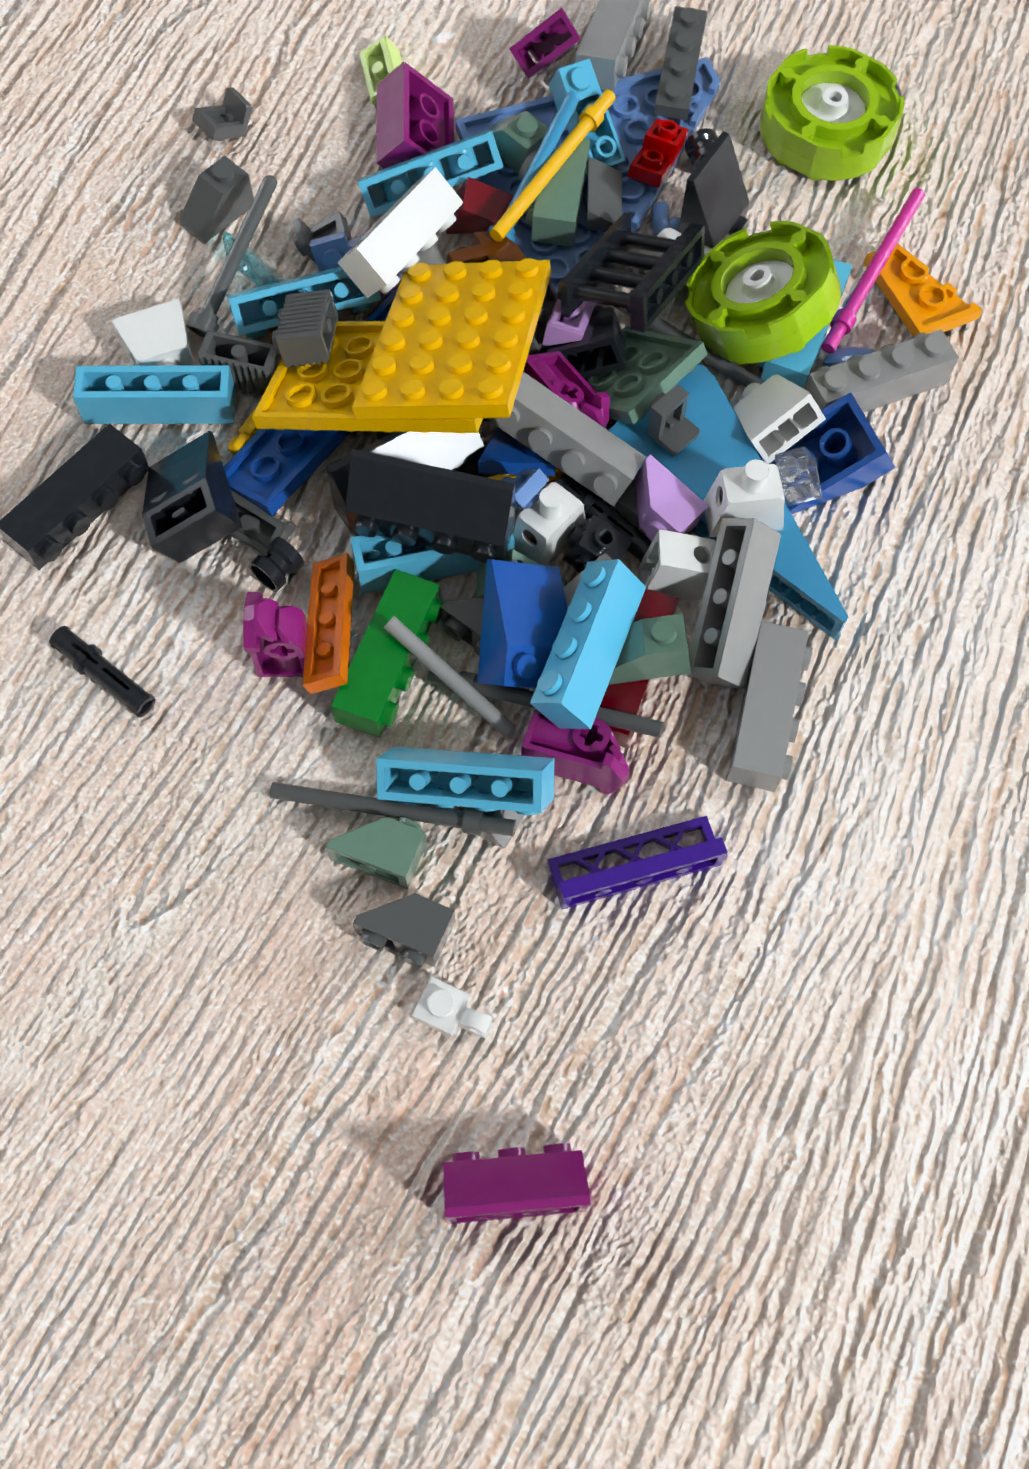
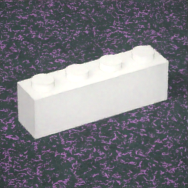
(401, 233)

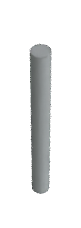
(449, 676)

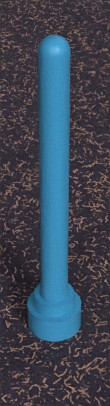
(547, 146)

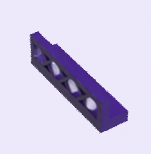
(637, 871)

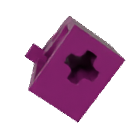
(565, 381)
(274, 636)
(593, 765)

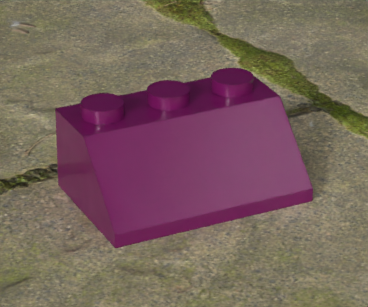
(411, 116)
(515, 1184)

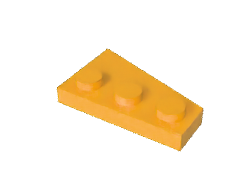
(919, 297)

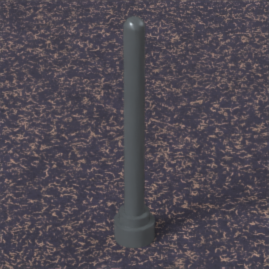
(206, 317)

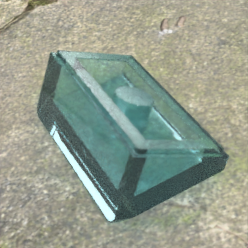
(252, 264)

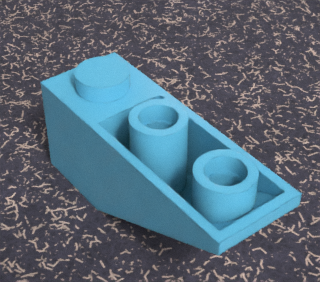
(582, 79)

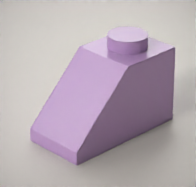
(665, 501)

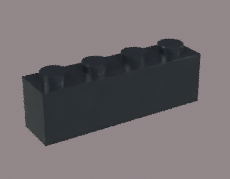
(74, 497)

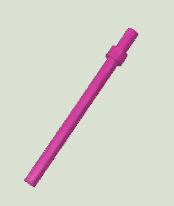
(845, 318)

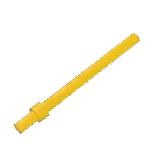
(588, 122)

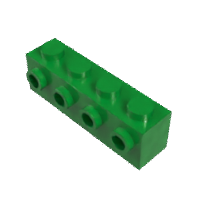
(382, 663)

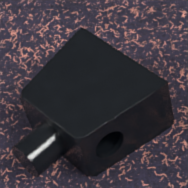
(601, 346)

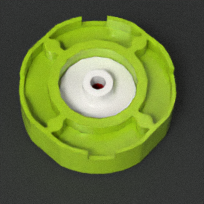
(831, 113)
(764, 293)

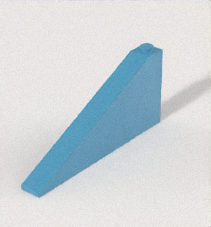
(722, 445)

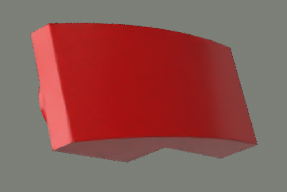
(658, 153)

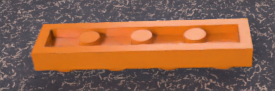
(329, 624)

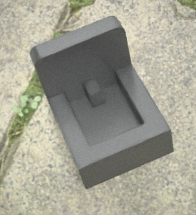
(225, 120)
(329, 226)
(668, 421)

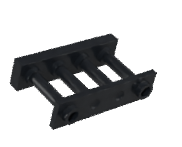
(651, 290)

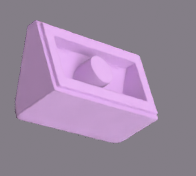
(567, 329)

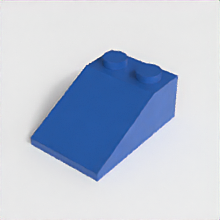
(844, 450)
(519, 622)

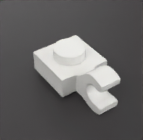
(446, 1008)

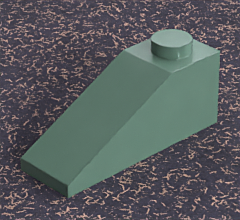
(558, 205)
(653, 650)

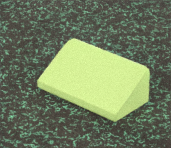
(377, 62)

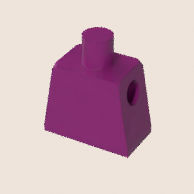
(546, 43)

